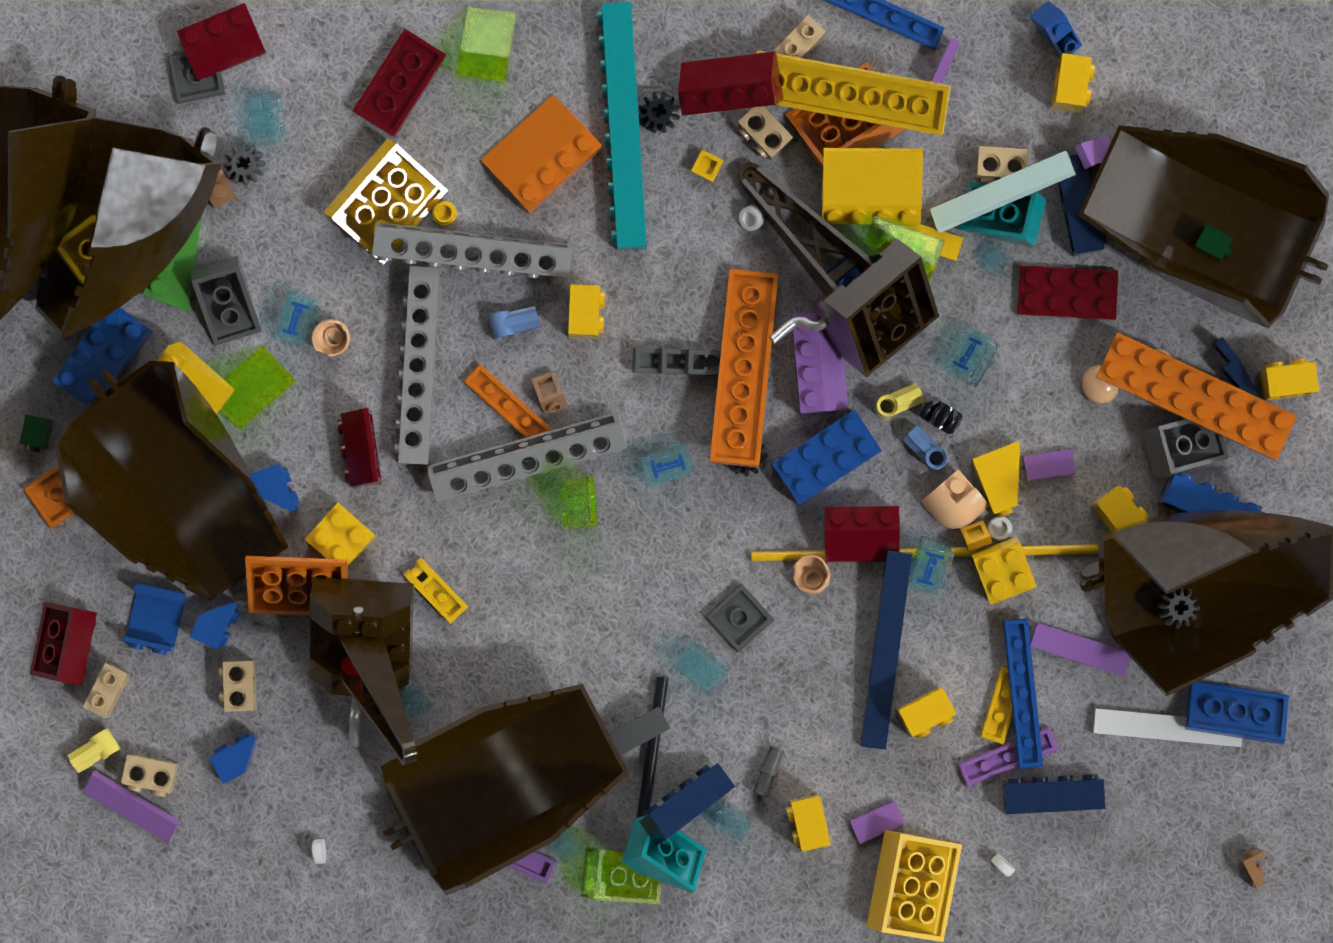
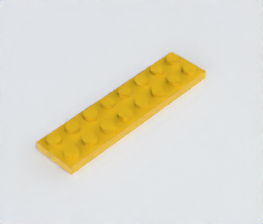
(863, 94)

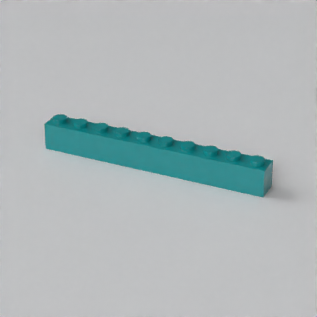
(624, 126)

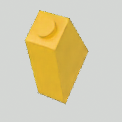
(999, 477)

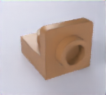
(222, 191)
(549, 392)
(1253, 871)

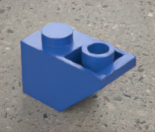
(1056, 29)
(274, 487)
(213, 625)
(234, 760)

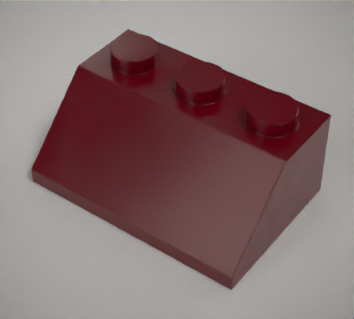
(221, 41)
(359, 448)
(860, 533)
(63, 643)

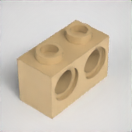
(802, 39)
(769, 127)
(1001, 158)
(246, 686)
(106, 690)
(150, 769)

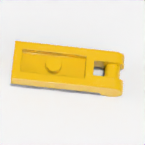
(436, 591)

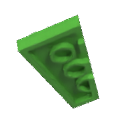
(174, 283)

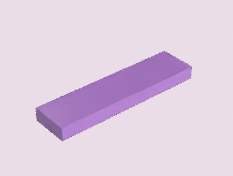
(1080, 649)
(1000, 760)
(131, 806)

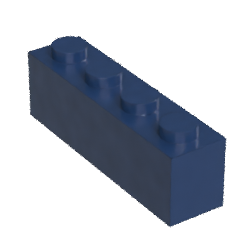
(1073, 191)
(1053, 795)
(687, 803)

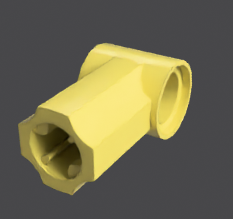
(900, 400)
(96, 749)

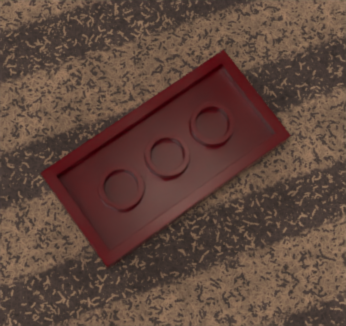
(399, 83)
(1067, 292)

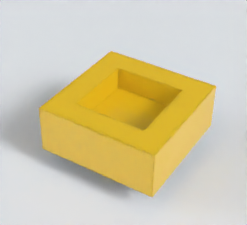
(707, 166)
(976, 535)

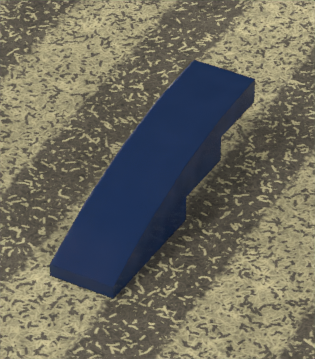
(1234, 369)

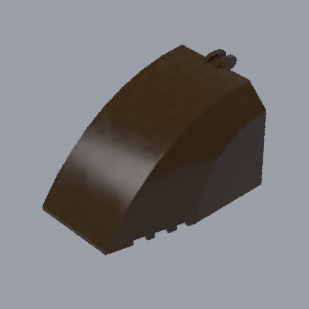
(42, 178)
(1170, 184)
(146, 203)
(165, 480)
(1242, 565)
(501, 783)

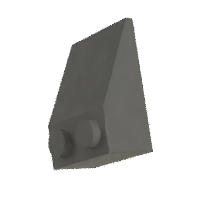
(225, 300)
(1182, 447)

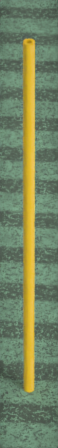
(958, 552)

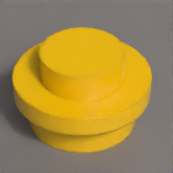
(444, 213)

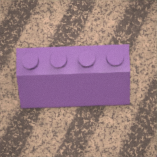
(818, 371)

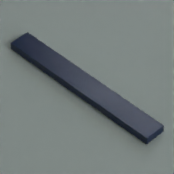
(886, 649)

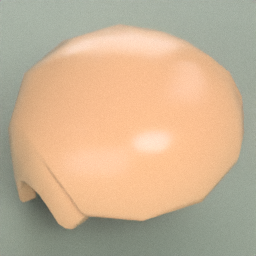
(336, 331)
(1095, 389)
(818, 581)

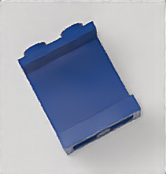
(155, 618)

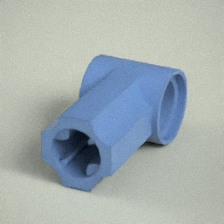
(509, 323)
(924, 447)

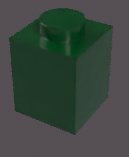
(1214, 243)
(36, 433)

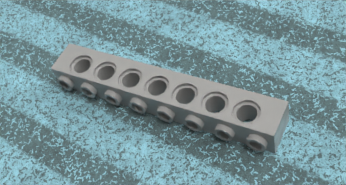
(461, 241)
(430, 279)
(533, 446)

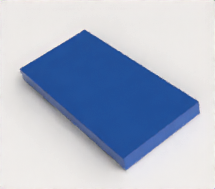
(1237, 712)

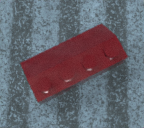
(729, 83)

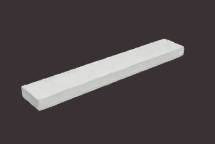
(1154, 727)

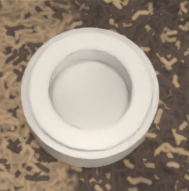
(751, 217)
(999, 528)
(319, 851)
(1003, 865)

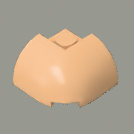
(955, 502)

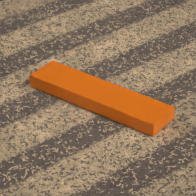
(505, 402)

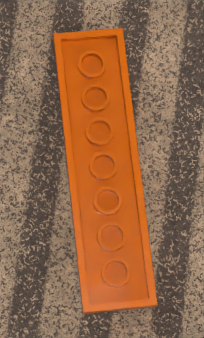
(744, 368)
(1196, 396)

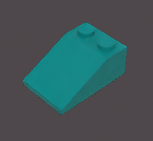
(1011, 223)
(671, 862)

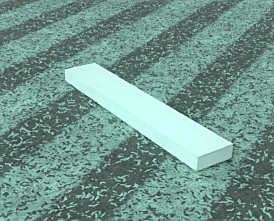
(1002, 191)

